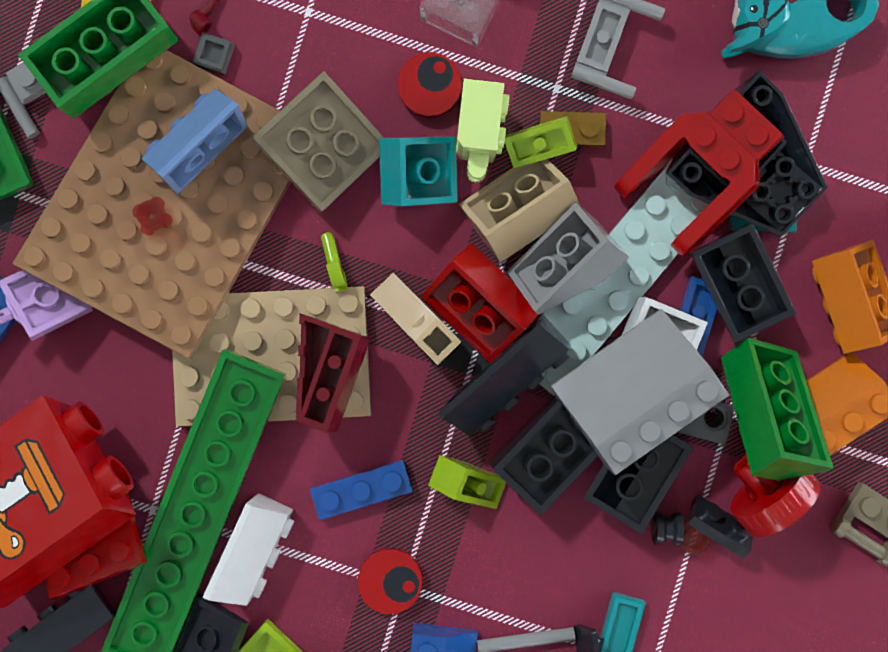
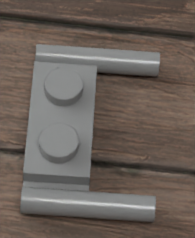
(602, 42)
(18, 89)

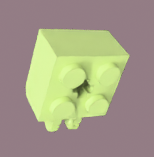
(479, 125)

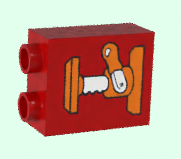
(54, 492)

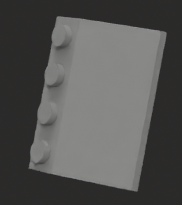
(639, 391)

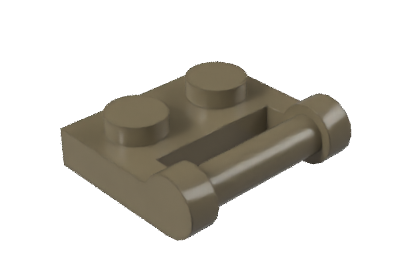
(871, 510)

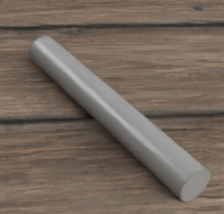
(526, 640)

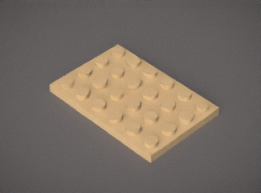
(269, 332)

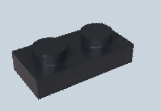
(719, 526)

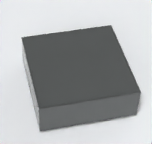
(213, 53)

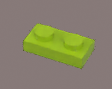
(540, 142)

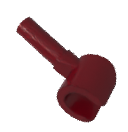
(199, 19)

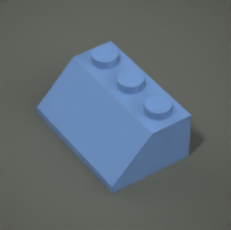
(195, 140)

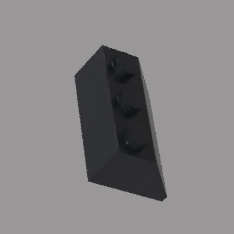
(743, 282)
(640, 487)

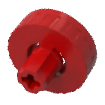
(771, 505)

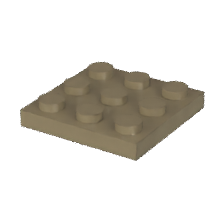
(320, 141)

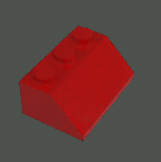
(480, 302)

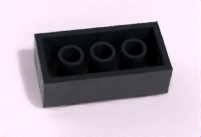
(544, 456)

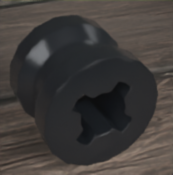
(667, 528)

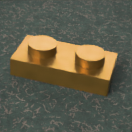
(586, 126)

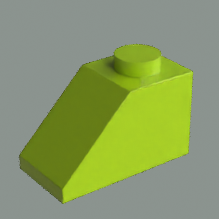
(467, 482)

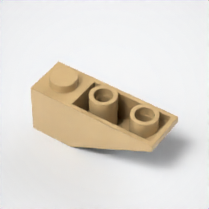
(415, 318)

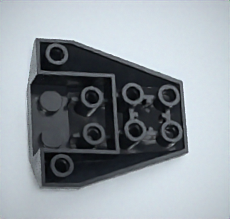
(787, 173)

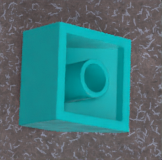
(418, 170)

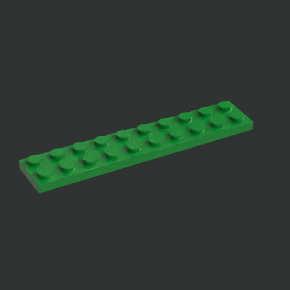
(195, 505)

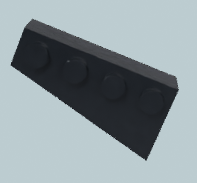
(64, 626)

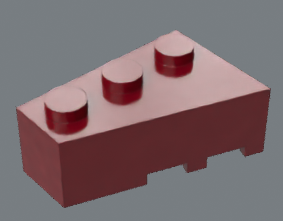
(327, 372)

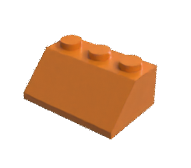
(855, 295)
(848, 400)

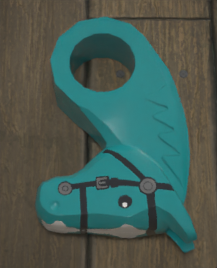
(794, 28)

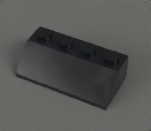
(506, 377)

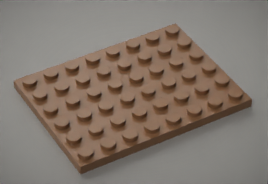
(181, 273)

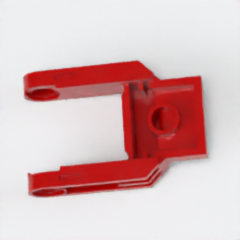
(730, 141)

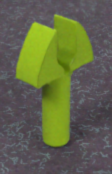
(333, 265)

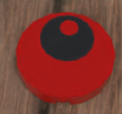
(429, 85)
(390, 580)

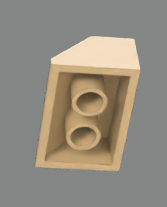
(519, 207)

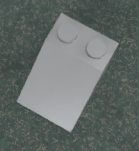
(566, 260)

